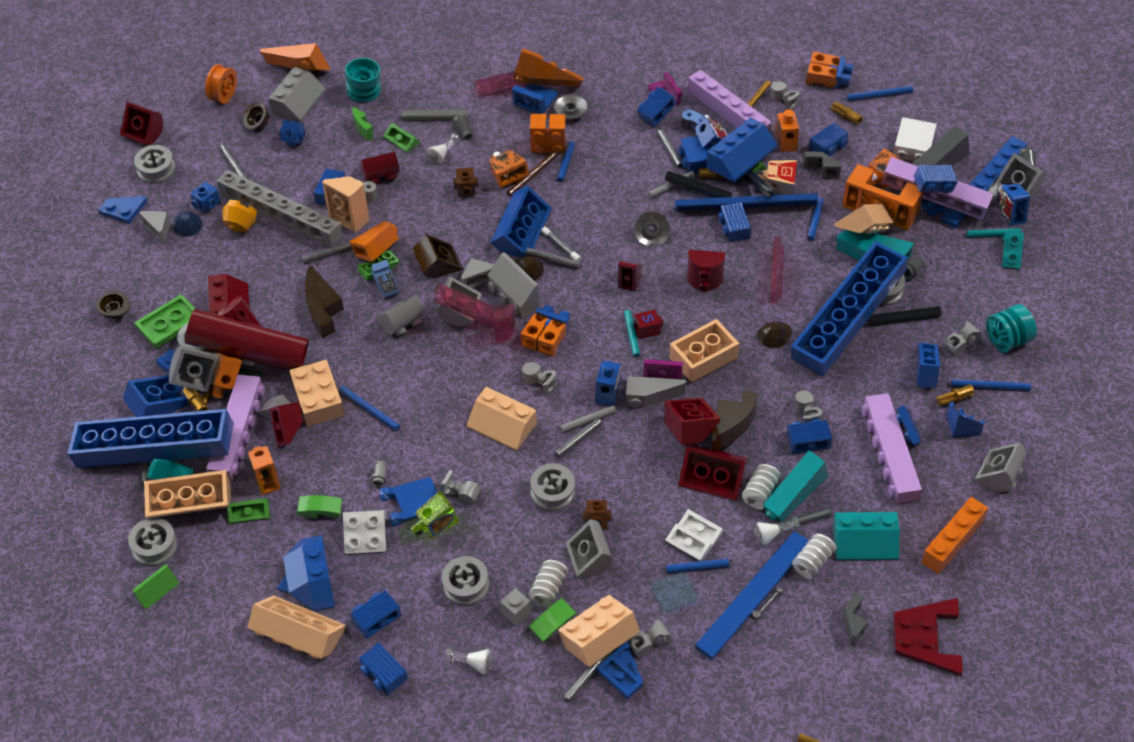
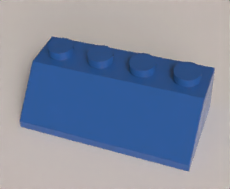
(741, 150)
(521, 223)

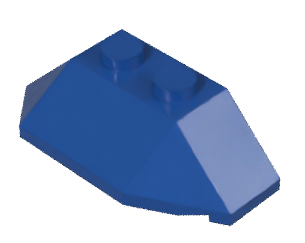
(309, 574)

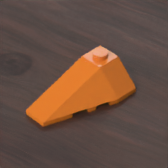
(300, 56)
(535, 71)

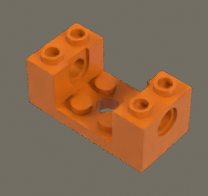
(901, 208)

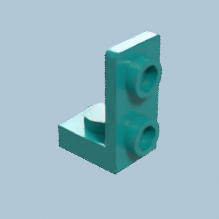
(1012, 249)
(167, 468)

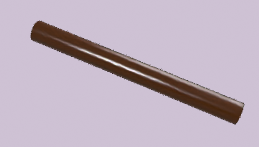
(532, 174)

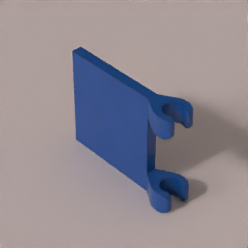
(409, 498)

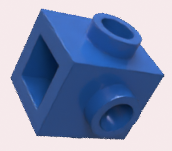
(292, 132)
(205, 197)

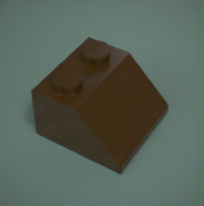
(436, 257)

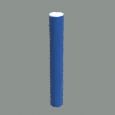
(565, 162)
(815, 219)
(697, 566)

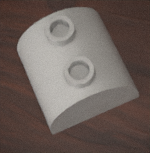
(1023, 173)
(401, 315)
(451, 316)
(192, 368)
(1002, 467)
(589, 550)

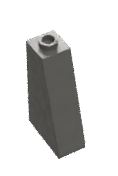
(947, 150)

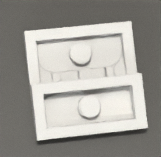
(694, 535)

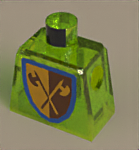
(434, 516)

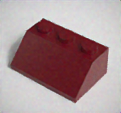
(224, 289)
(690, 419)
(713, 471)

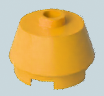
(238, 216)

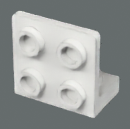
(364, 531)

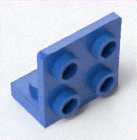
(533, 97)

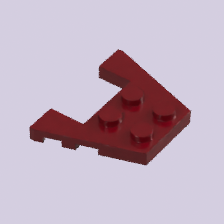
(918, 638)

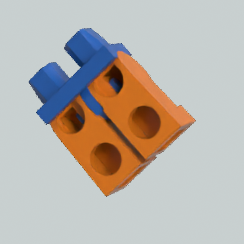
(829, 70)
(545, 330)

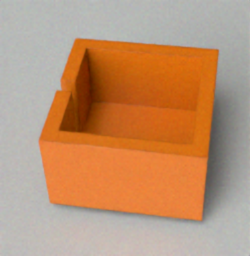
(550, 139)

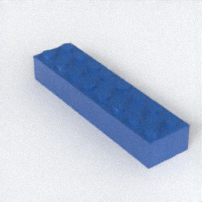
(849, 308)
(151, 438)

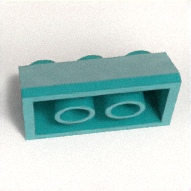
(866, 535)

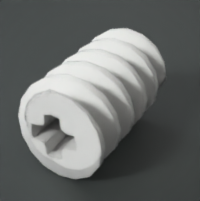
(761, 486)
(813, 555)
(547, 583)

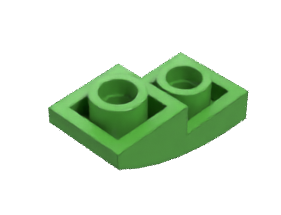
(362, 125)
(365, 268)
(316, 504)
(552, 619)

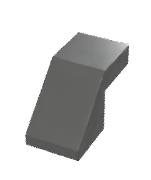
(829, 167)
(854, 624)

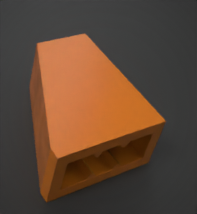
(374, 241)

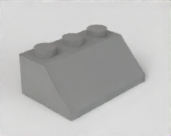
(296, 94)
(513, 286)

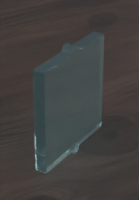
(674, 592)

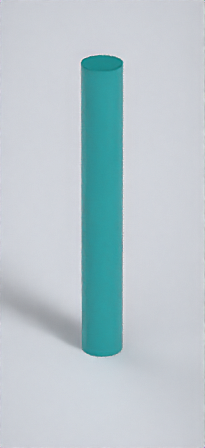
(989, 232)
(632, 334)

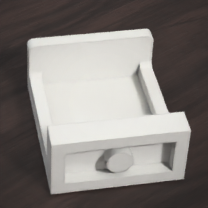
(913, 138)

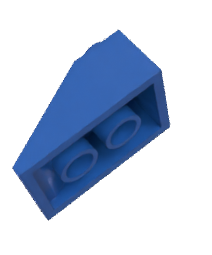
(154, 396)

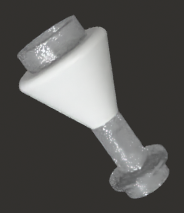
(437, 153)
(766, 532)
(480, 660)

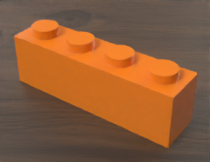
(954, 535)

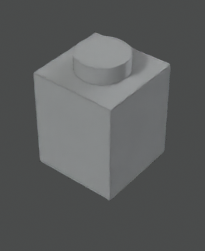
(515, 607)

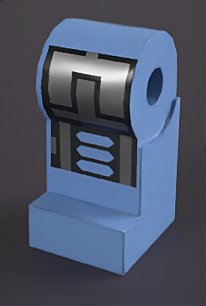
(690, 120)
(384, 279)

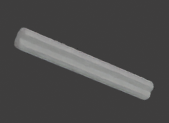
(432, 114)

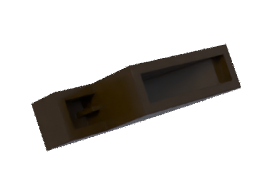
(321, 302)
(734, 419)

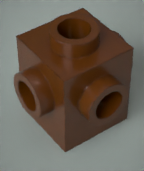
(465, 181)
(597, 511)

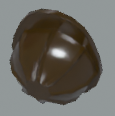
(255, 116)
(530, 266)
(113, 304)
(774, 334)

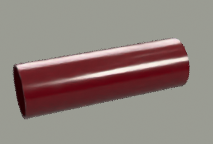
(245, 340)

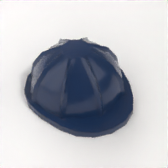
(187, 224)

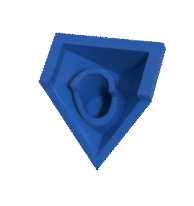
(962, 424)

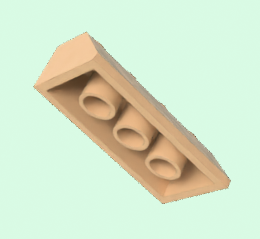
(187, 494)
(295, 626)

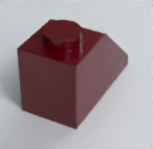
(629, 275)
(286, 422)

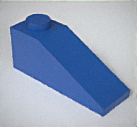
(927, 365)

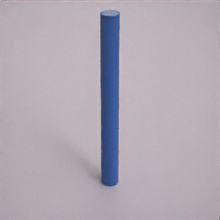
(879, 93)
(992, 385)
(369, 408)

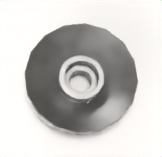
(571, 106)
(660, 225)

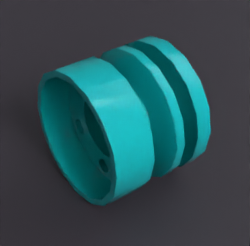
(363, 80)
(1011, 328)

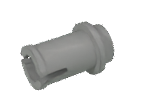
(994, 190)
(378, 478)

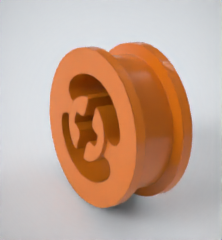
(220, 84)

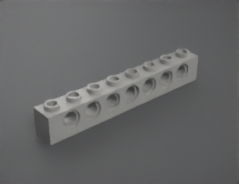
(280, 208)

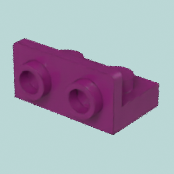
(668, 85)
(662, 369)

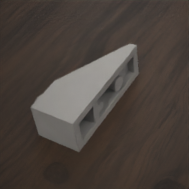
(649, 391)

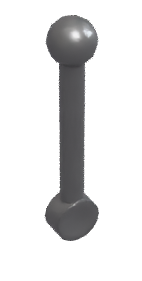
(757, 613)

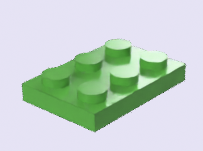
(165, 321)

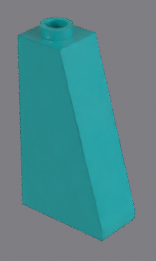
(857, 244)
(796, 487)

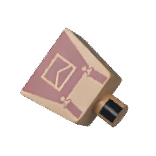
(780, 175)

